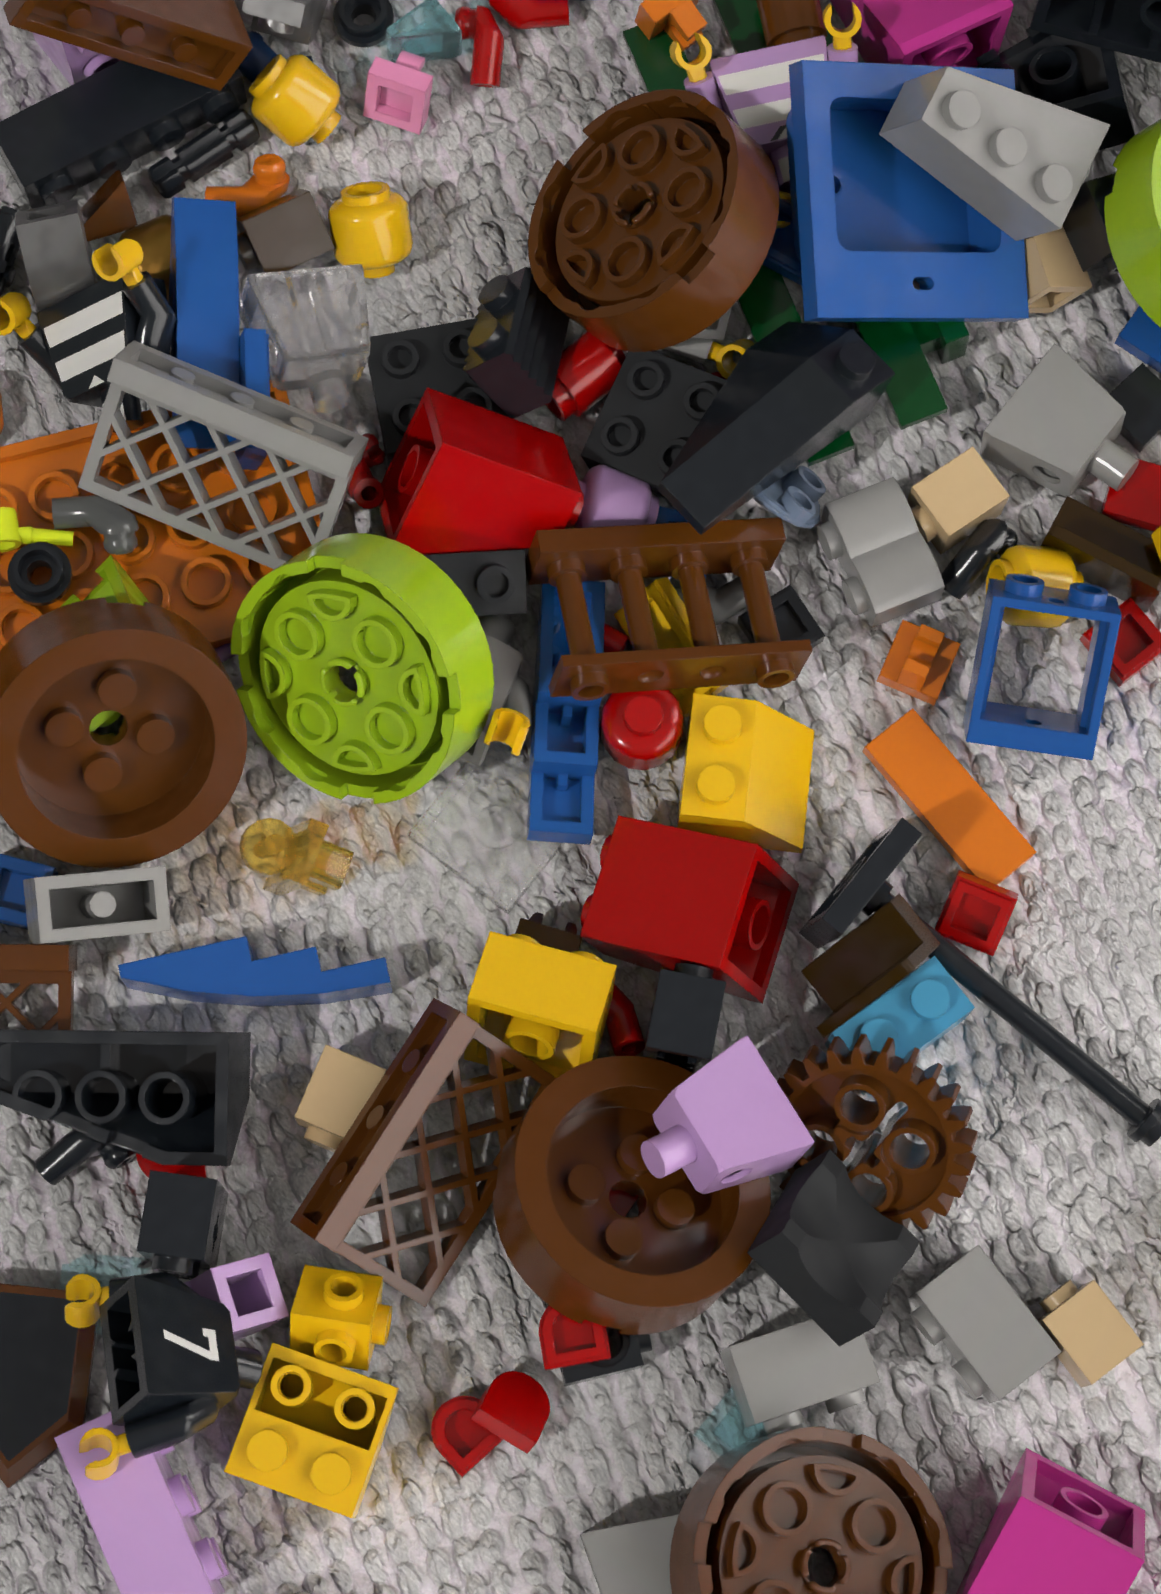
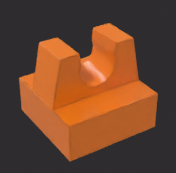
(676, 17)
(918, 661)

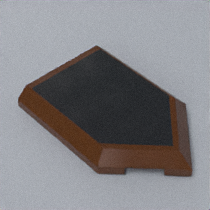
(41, 1376)

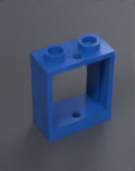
(1032, 727)

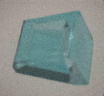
(425, 32)

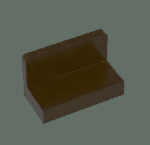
(1107, 553)
(869, 961)

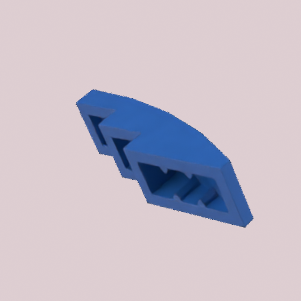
(204, 295)
(563, 731)
(231, 976)

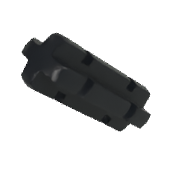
(203, 153)

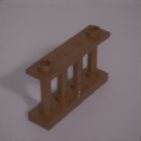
(665, 550)

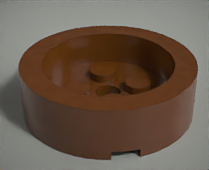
(685, 251)
(127, 793)
(570, 1241)
(802, 1489)

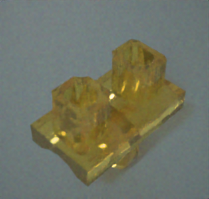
(294, 856)

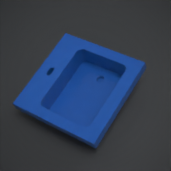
(878, 220)

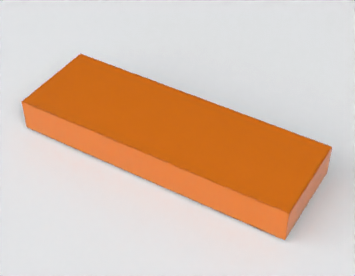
(948, 800)

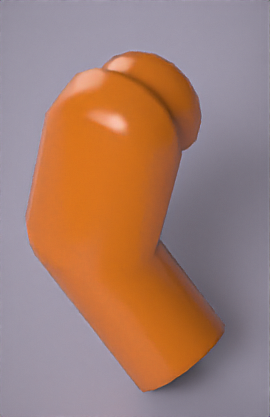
(263, 187)

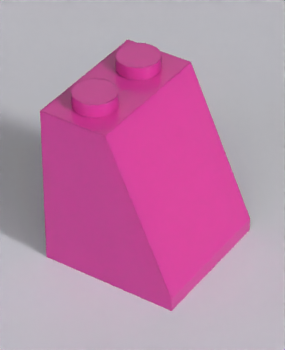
(927, 30)
(1057, 1536)

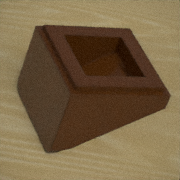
(108, 210)

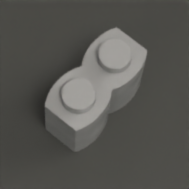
(881, 553)

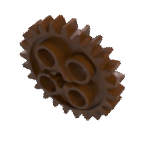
(914, 1175)

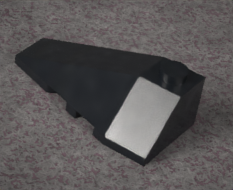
(1071, 77)

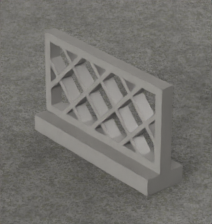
(224, 410)

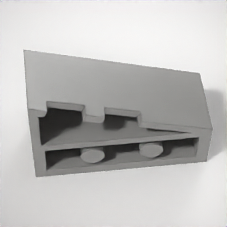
(996, 147)

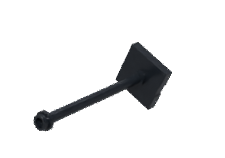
(866, 890)

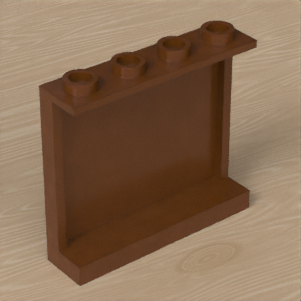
(175, 37)

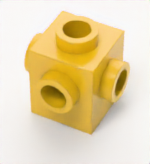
(339, 1316)

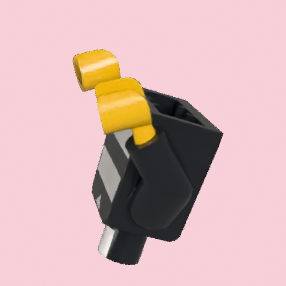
(88, 329)
(164, 1358)

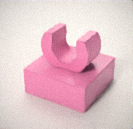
(399, 92)

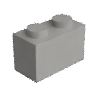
(96, 905)
(982, 1326)
(796, 1370)

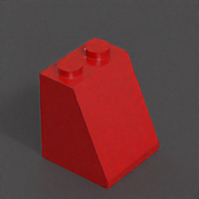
(476, 480)
(690, 900)

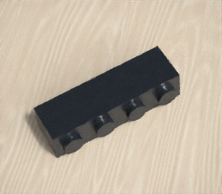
(106, 126)

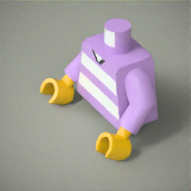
(756, 83)

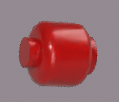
(642, 728)

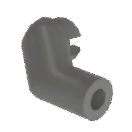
(104, 516)

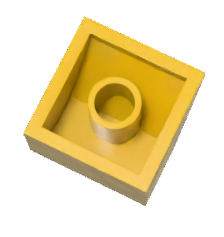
(745, 773)
(540, 1002)

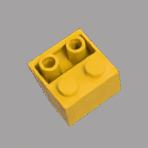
(312, 1431)

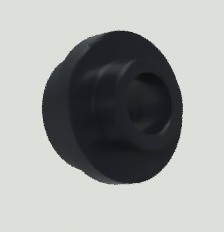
(363, 35)
(35, 556)

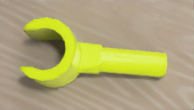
(14, 536)

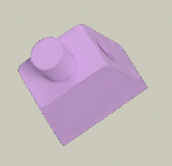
(726, 1124)

